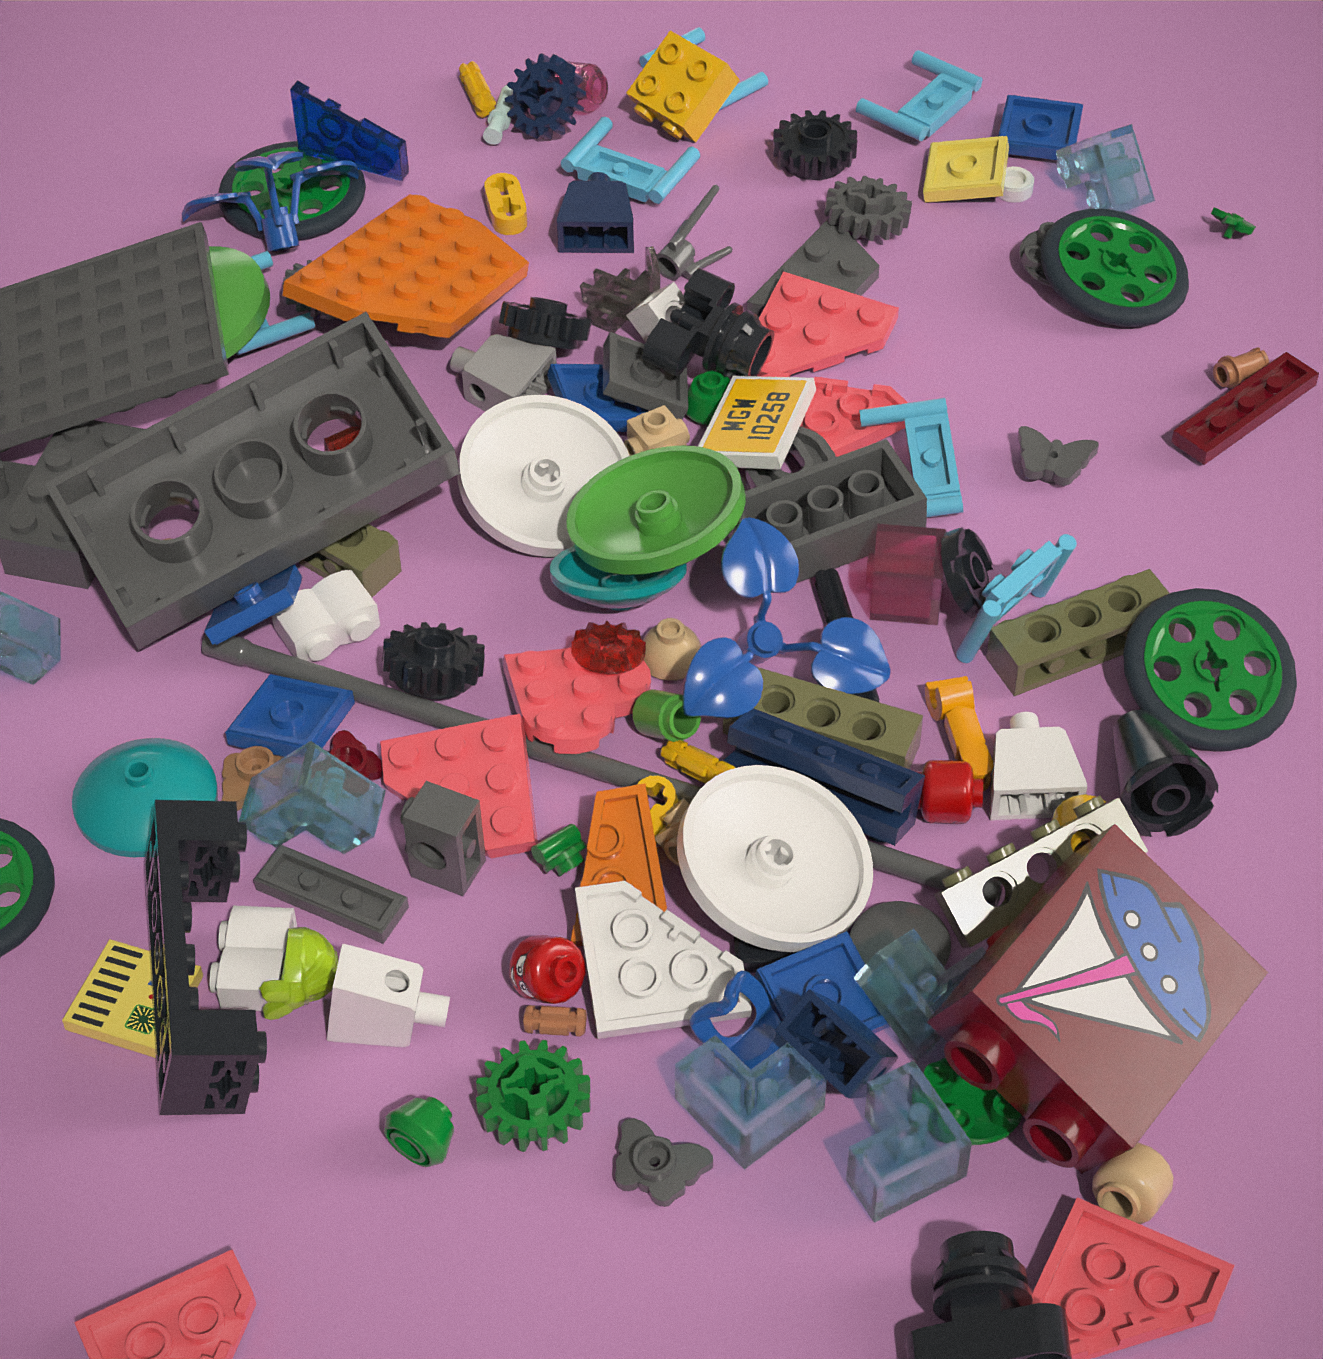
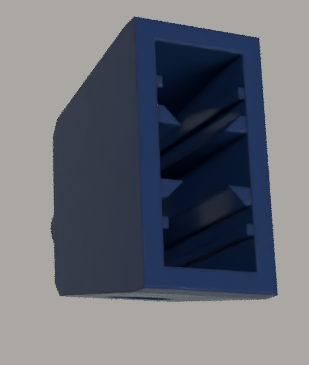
(596, 217)
(843, 1051)

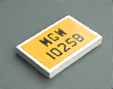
(759, 419)

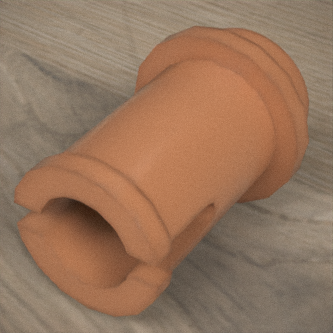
(1233, 370)

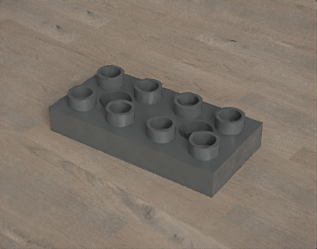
(253, 478)

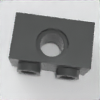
(443, 837)

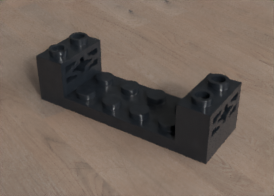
(202, 1056)

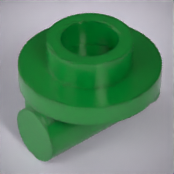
(560, 850)

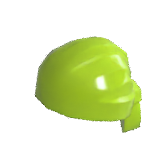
(306, 973)

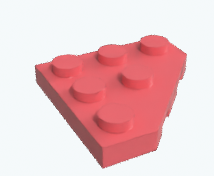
(821, 325)
(837, 417)
(476, 760)
(1126, 1282)
(181, 1318)

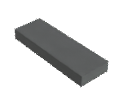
(331, 893)

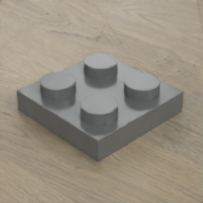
(639, 382)

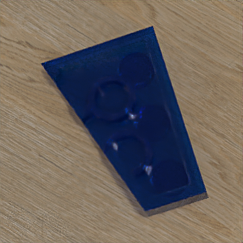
(335, 136)

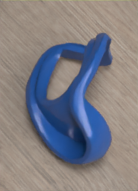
(760, 1038)

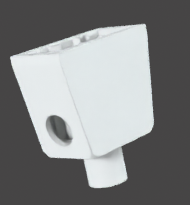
(1032, 770)
(380, 1000)

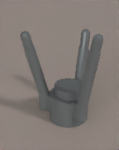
(679, 254)

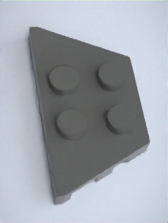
(827, 259)

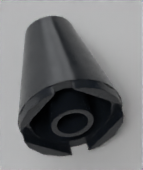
(1160, 776)

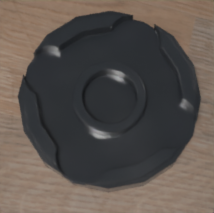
(966, 568)

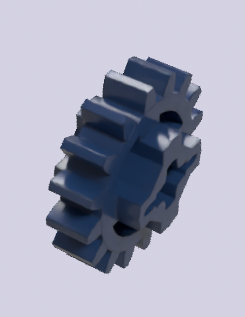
(545, 97)

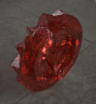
(614, 658)

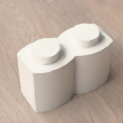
(327, 616)
(252, 953)

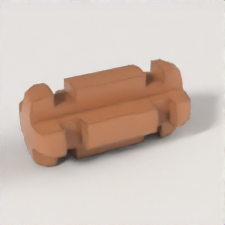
(555, 1020)

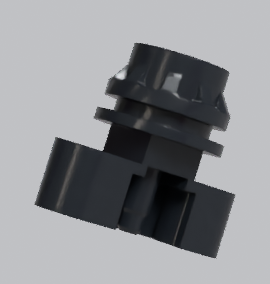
(707, 326)
(987, 1306)

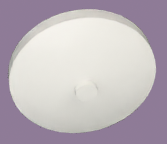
(527, 466)
(774, 858)

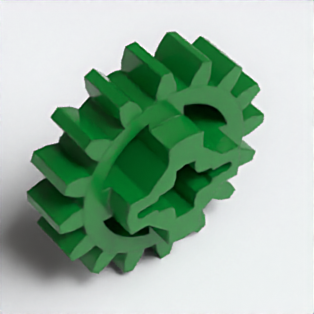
(533, 1095)

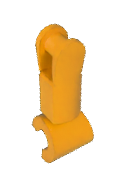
(954, 703)

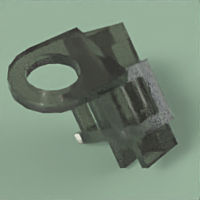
(608, 289)

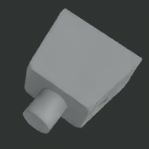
(503, 370)

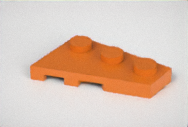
(622, 846)

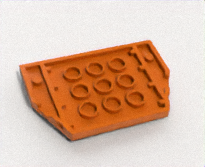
(412, 268)

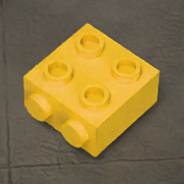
(682, 87)

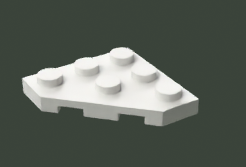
(647, 963)

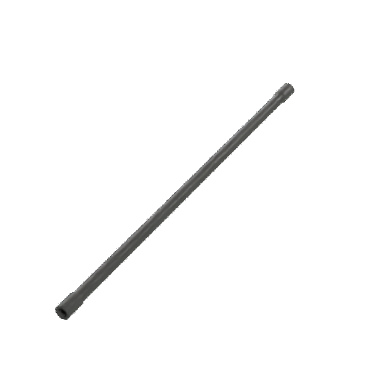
(244, 652)

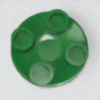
(979, 1112)

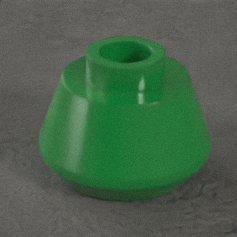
(705, 395)
(420, 1131)

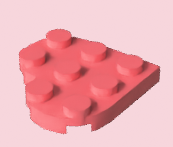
(567, 702)

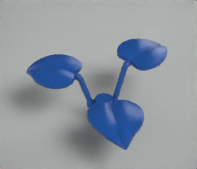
(278, 223)
(722, 672)

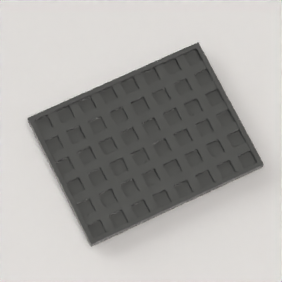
(108, 335)

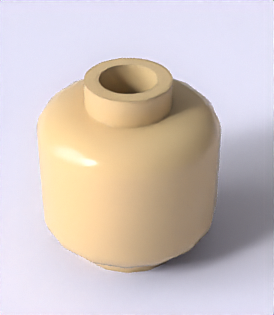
(1133, 1183)

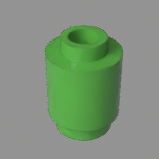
(662, 716)

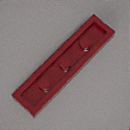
(1244, 408)

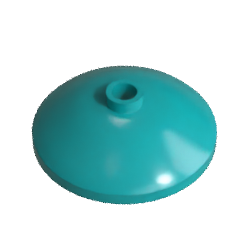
(609, 589)
(120, 786)

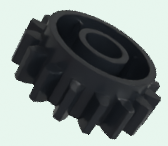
(815, 145)
(544, 323)
(433, 660)

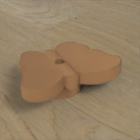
(239, 770)

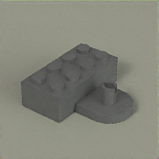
(32, 530)

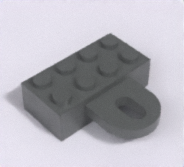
(834, 501)

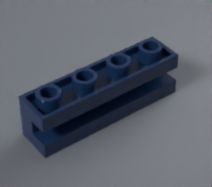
(874, 790)

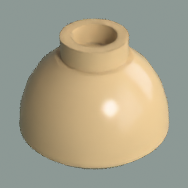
(670, 649)

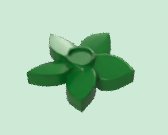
(1235, 222)

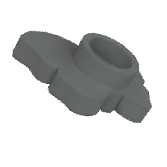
(1053, 460)
(676, 1168)

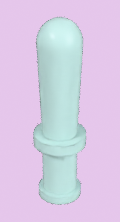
(498, 118)

